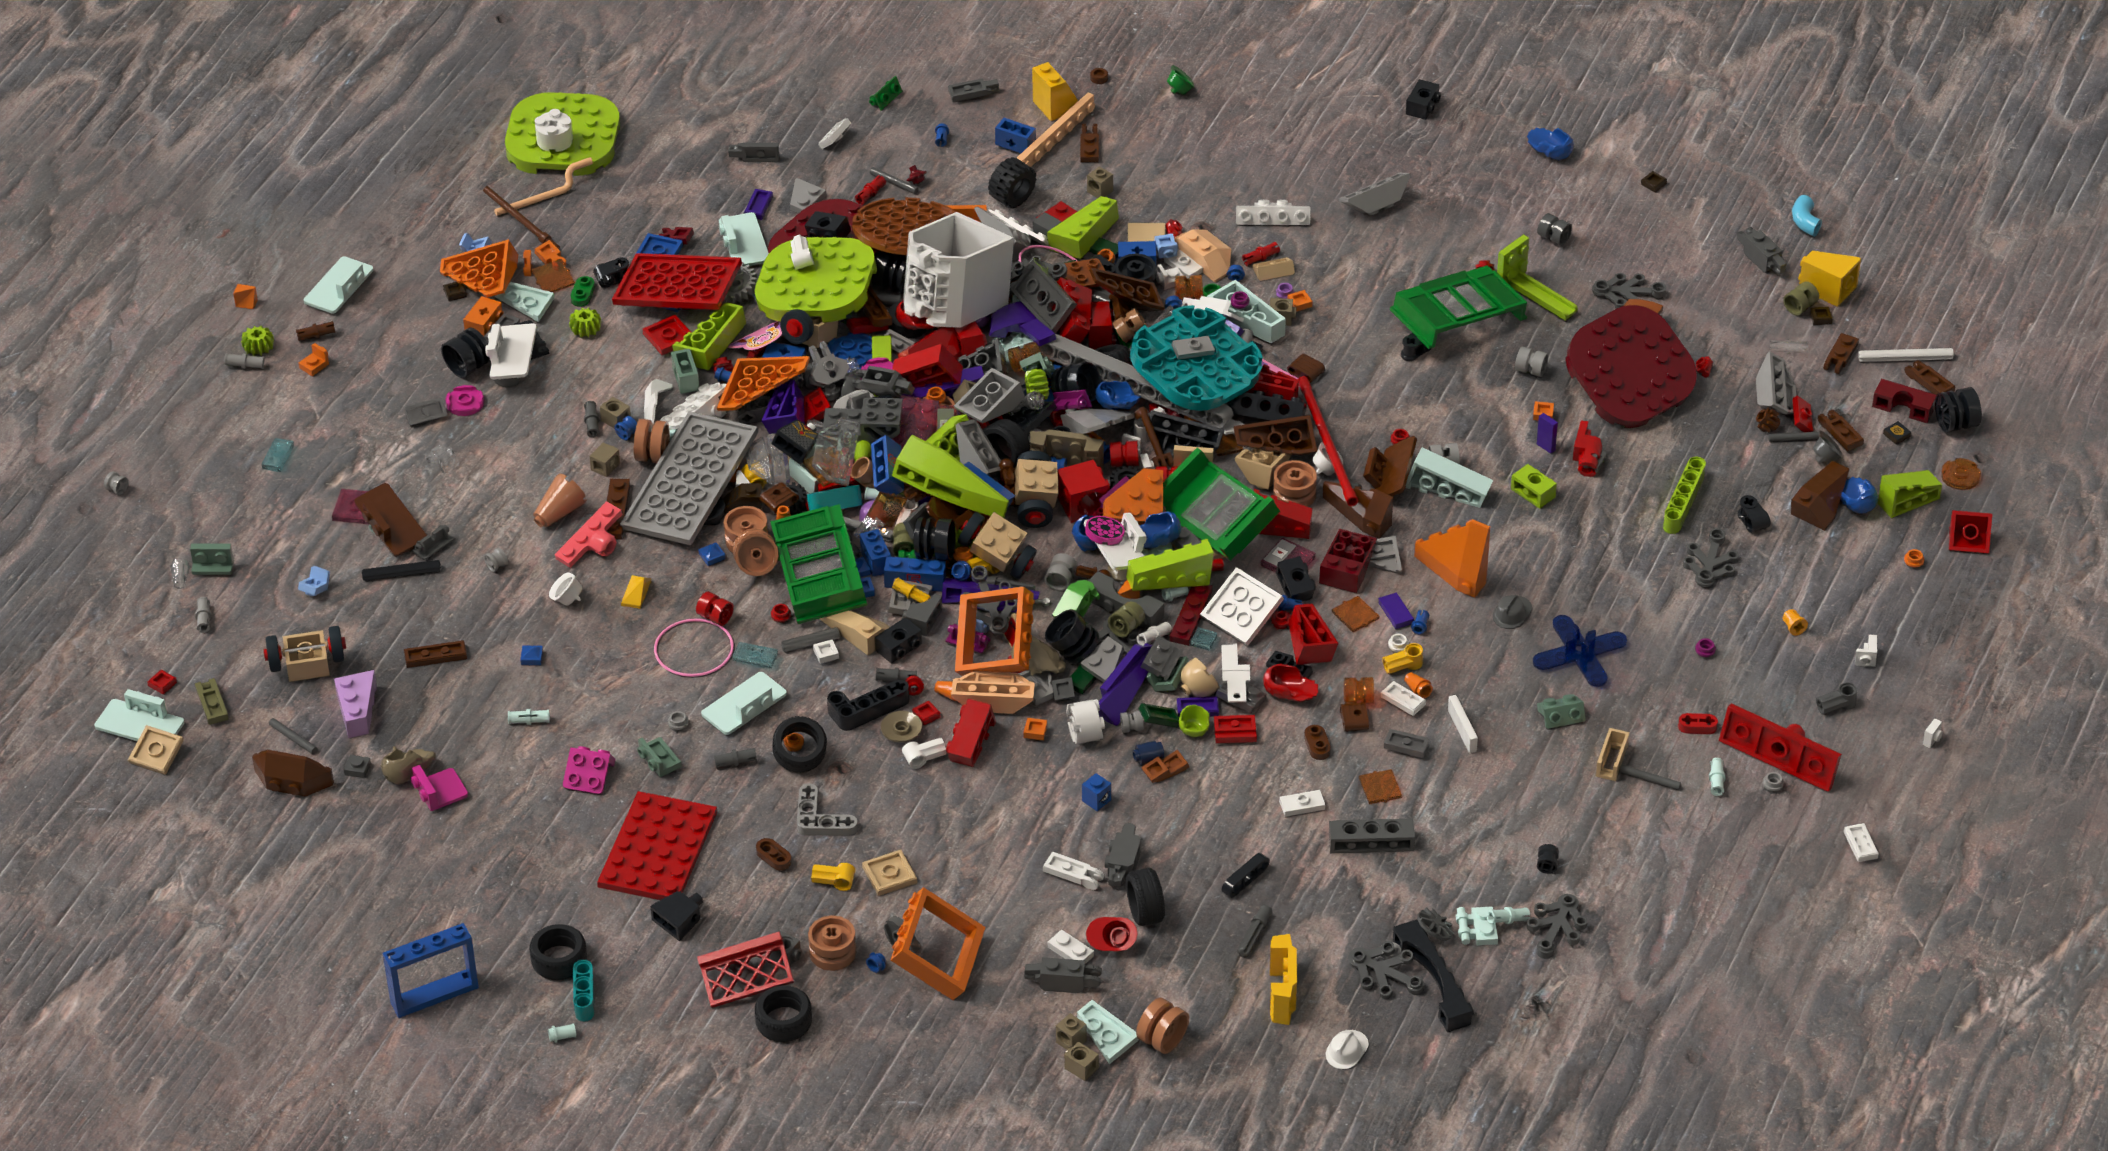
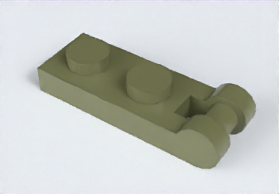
(211, 701)

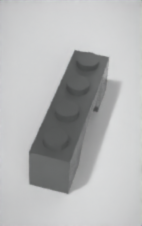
(1112, 601)

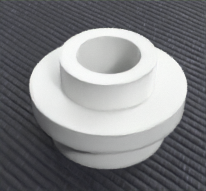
(1397, 642)

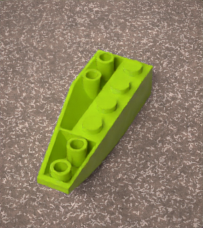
(946, 478)

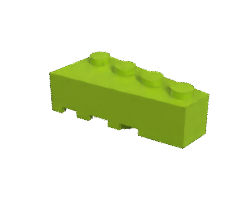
(714, 335)
(1172, 569)

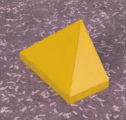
(636, 592)

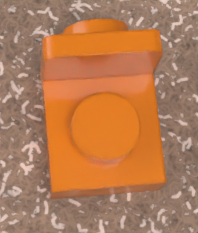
(315, 361)

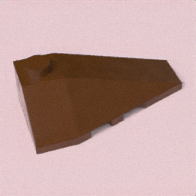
(1132, 291)
(1282, 435)
(1820, 496)
(1370, 514)

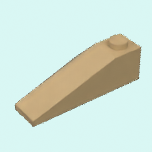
(1260, 466)
(857, 629)

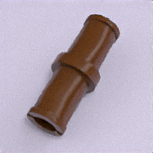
(315, 331)

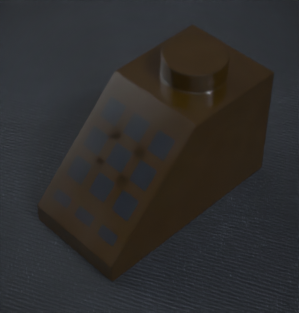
(744, 495)

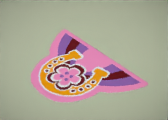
(759, 338)

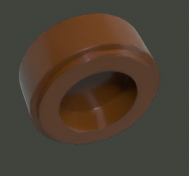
(1099, 76)

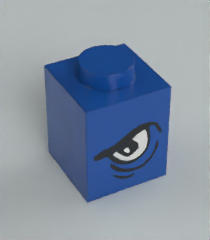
(1096, 792)

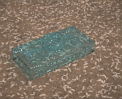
(277, 454)
(755, 655)

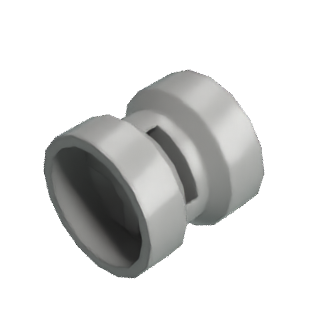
(1131, 721)

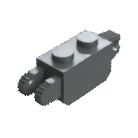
(1762, 250)
(883, 382)
(1123, 856)
(1063, 975)

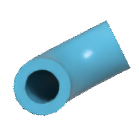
(1803, 217)

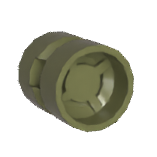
(1801, 298)
(901, 539)
(1126, 619)

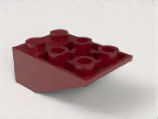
(1347, 560)

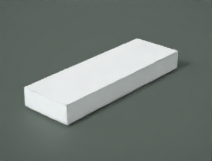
(1462, 724)

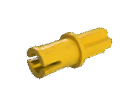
(910, 591)

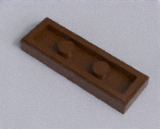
(435, 654)

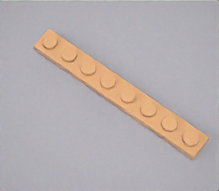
(1058, 130)

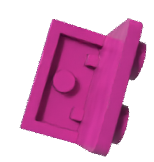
(587, 769)
(438, 789)

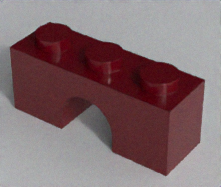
(1890, 394)

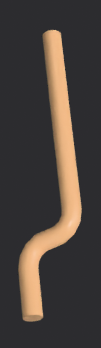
(552, 193)

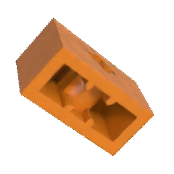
(483, 315)

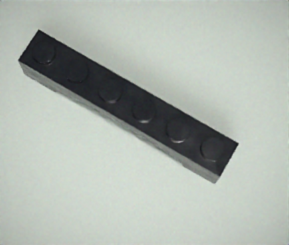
(1454, 1010)

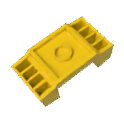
(1283, 963)

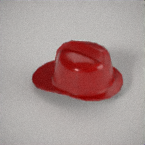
(1111, 933)

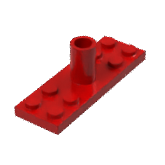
(1780, 747)

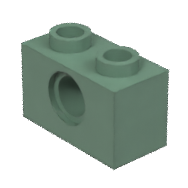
(685, 371)

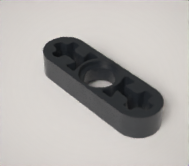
(1245, 875)

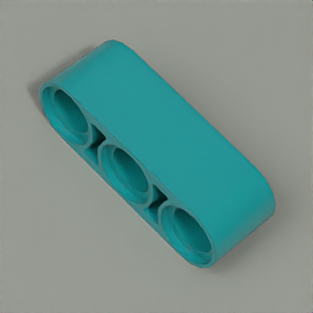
(845, 496)
(583, 990)

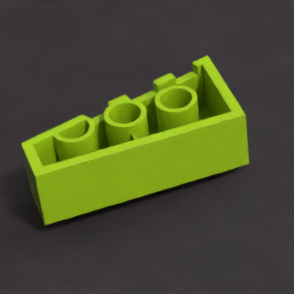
(1084, 227)
(946, 436)

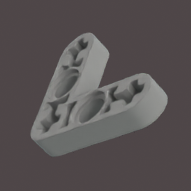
(812, 817)

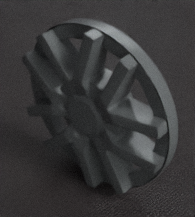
(1435, 923)

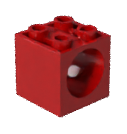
(1081, 488)

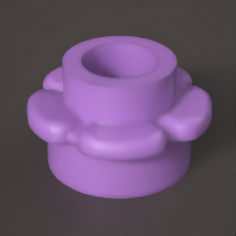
(1283, 290)

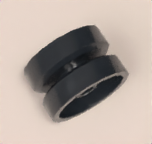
(1137, 266)

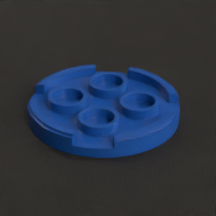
(852, 346)

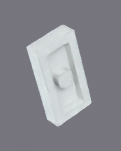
(1069, 947)

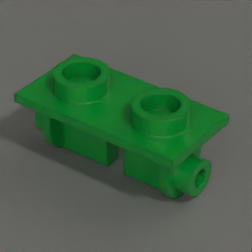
(886, 93)

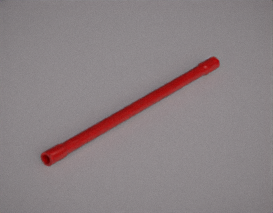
(1348, 492)

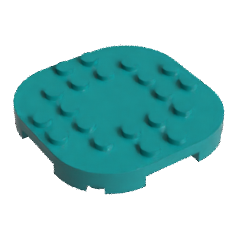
(1196, 381)

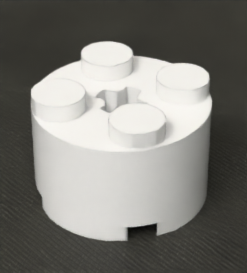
(553, 131)
(1085, 721)

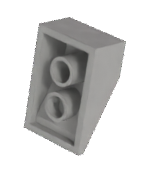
(1021, 239)
(991, 397)
(976, 448)

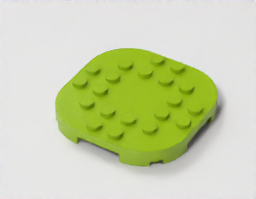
(593, 127)
(826, 289)

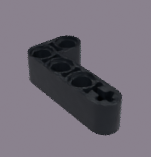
(867, 707)

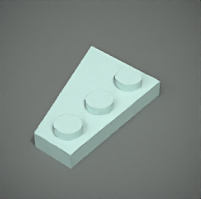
(527, 299)
(1107, 1031)

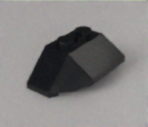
(1183, 432)

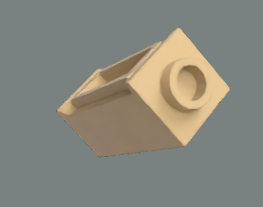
(1617, 740)

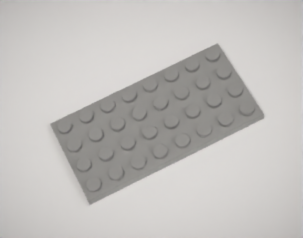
(689, 478)

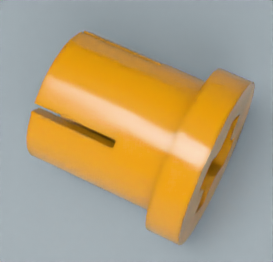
(1795, 623)

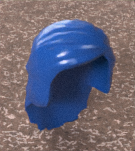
(1553, 144)
(1116, 395)
(1859, 495)
(1161, 529)

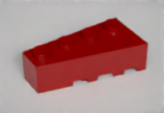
(1078, 322)

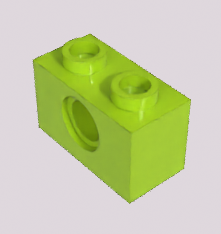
(1533, 486)

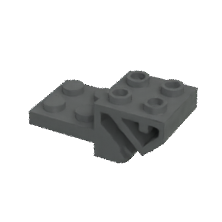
(876, 417)

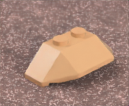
(1206, 251)
(1002, 690)

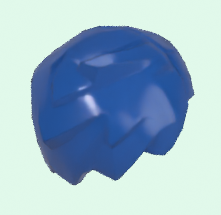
(1080, 536)

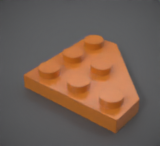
(1138, 496)

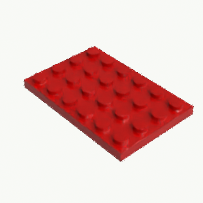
(677, 281)
(657, 846)

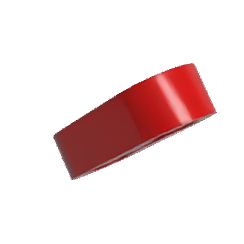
(1697, 723)

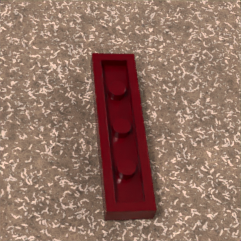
(1190, 614)

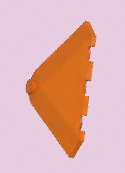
(484, 268)
(756, 377)
(1458, 556)

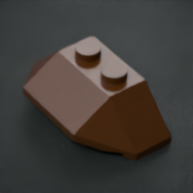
(291, 773)

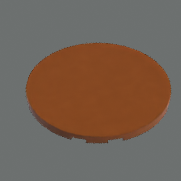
(888, 222)

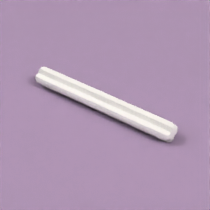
(1906, 355)

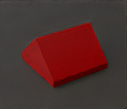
(1970, 531)

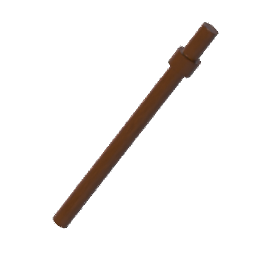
(542, 236)

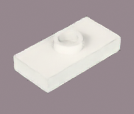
(834, 134)
(1185, 264)
(1403, 698)
(1302, 803)
(1861, 842)

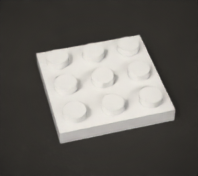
(1242, 606)

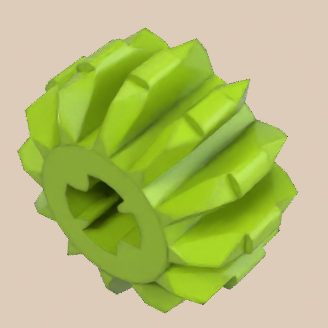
(585, 322)
(257, 340)
(1037, 380)

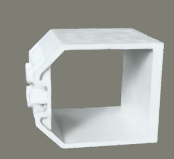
(957, 271)

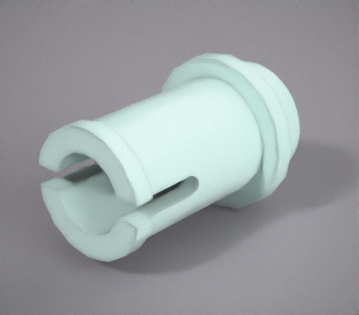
(1170, 593)
(561, 1032)

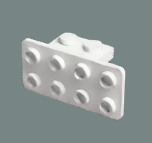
(510, 350)
(702, 402)
(1129, 548)

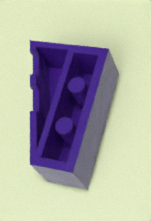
(784, 407)

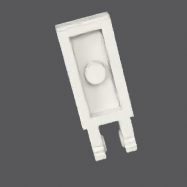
(1073, 870)

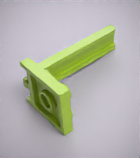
(1513, 269)

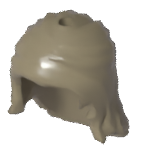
(1043, 658)
(398, 765)

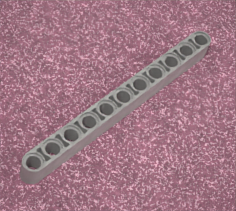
(1111, 369)

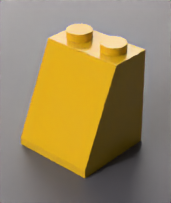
(1051, 92)
(1831, 274)

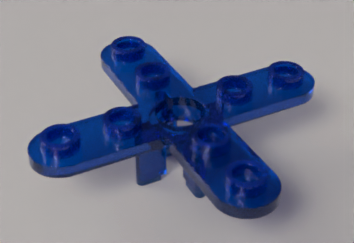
(1586, 658)

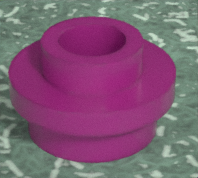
(1240, 300)
(1705, 647)

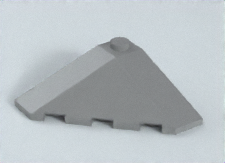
(1089, 420)

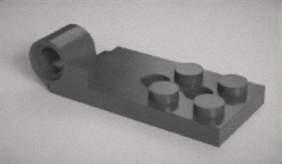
(1031, 287)

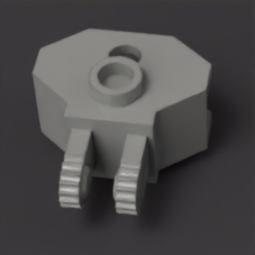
(826, 367)

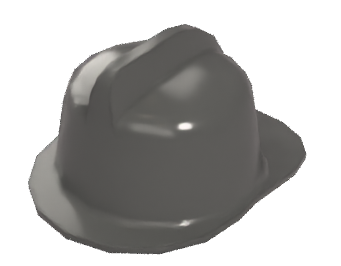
(1826, 449)
(1511, 611)

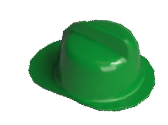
(1179, 81)

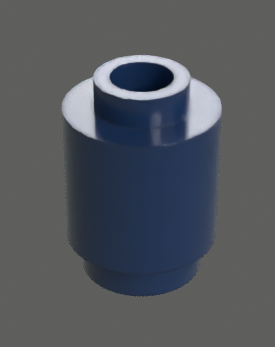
(1147, 752)

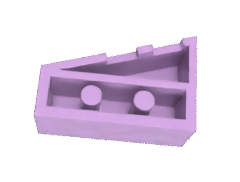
(356, 701)

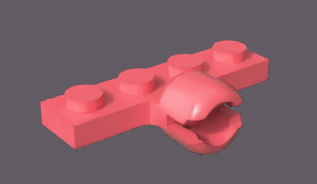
(591, 536)

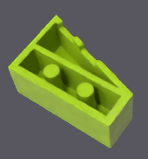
(1907, 491)

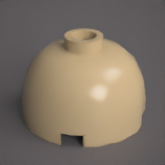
(1197, 680)

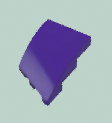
(1009, 319)

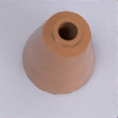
(558, 501)

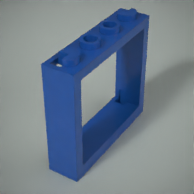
(436, 991)

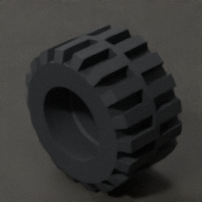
(1012, 182)

